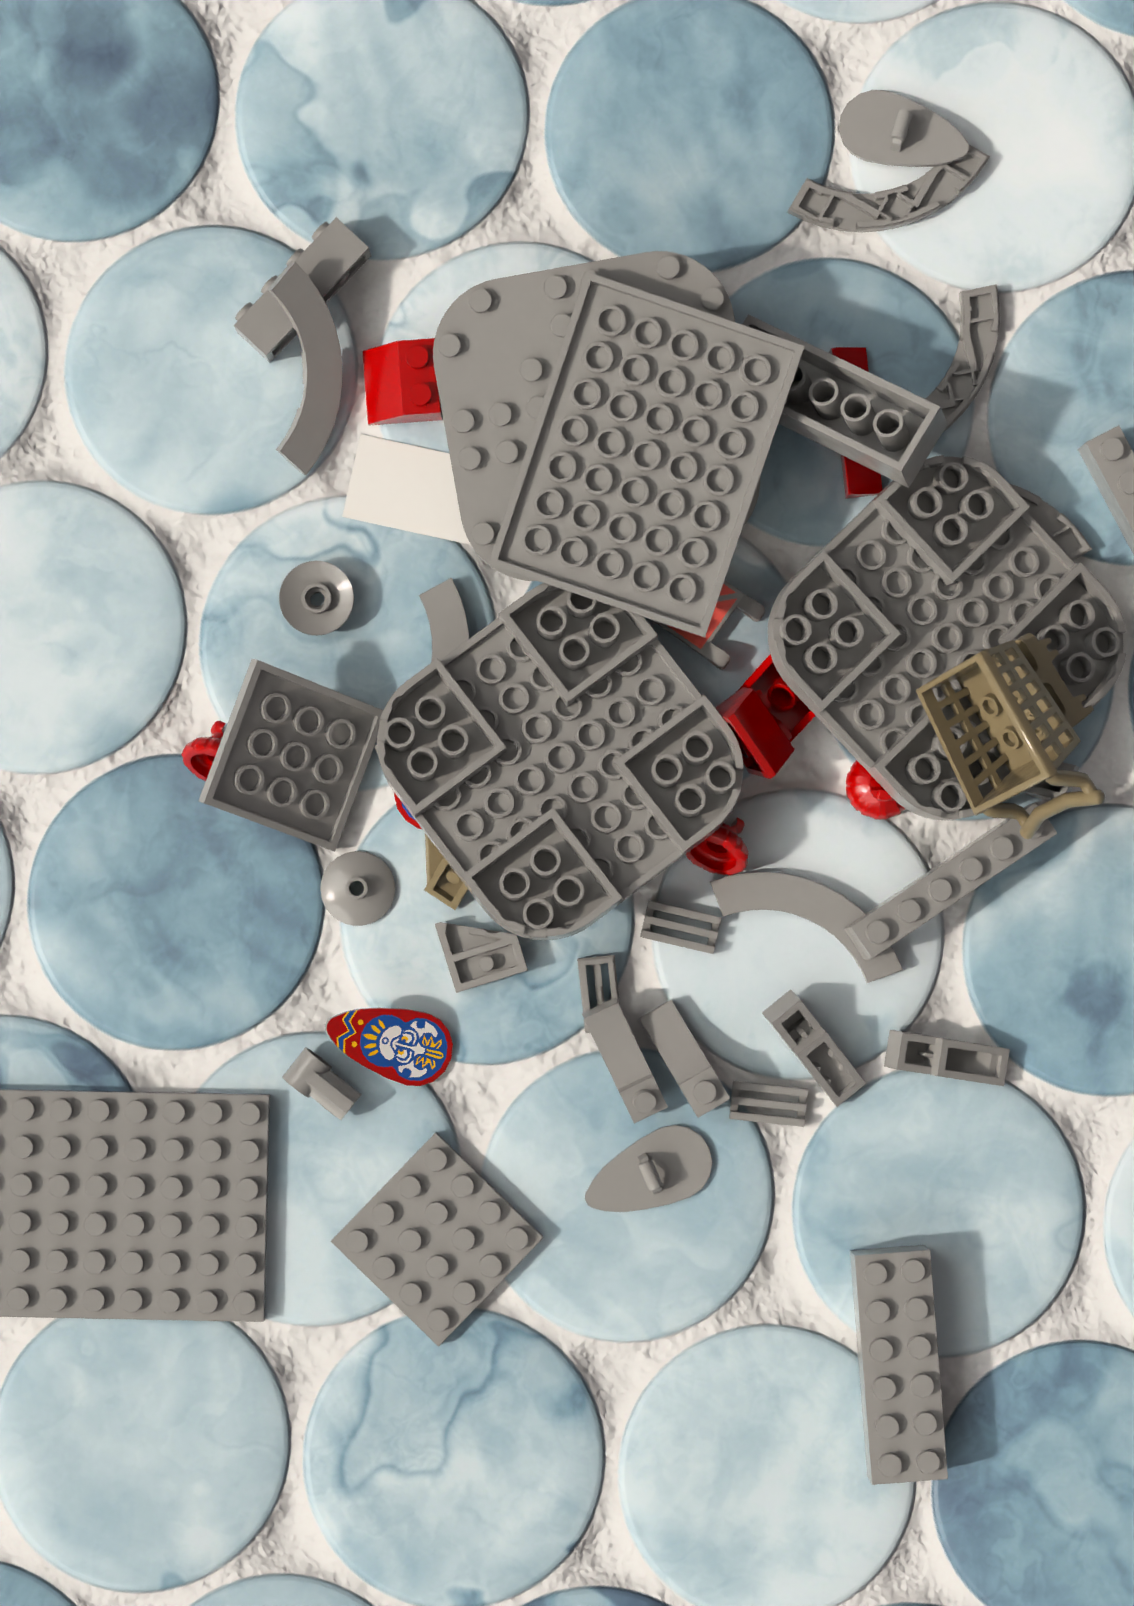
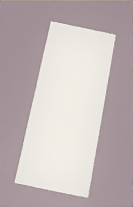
(404, 489)

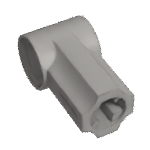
(314, 1078)

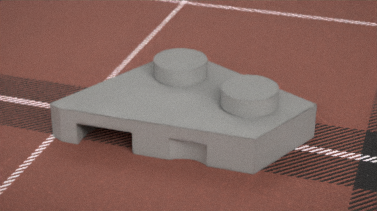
(479, 955)

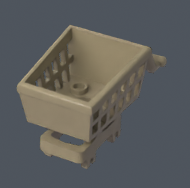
(1028, 721)

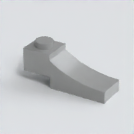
(813, 1047)
(684, 1058)
(624, 1060)

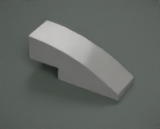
(946, 1058)

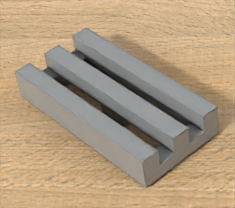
(711, 934)
(596, 961)
(800, 1107)

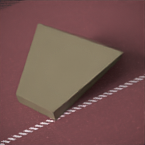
(441, 878)

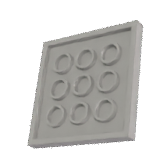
(292, 755)
(437, 1239)

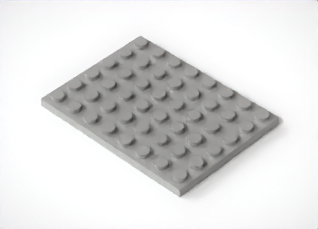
(646, 454)
(133, 1205)

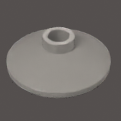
(308, 580)
(377, 893)

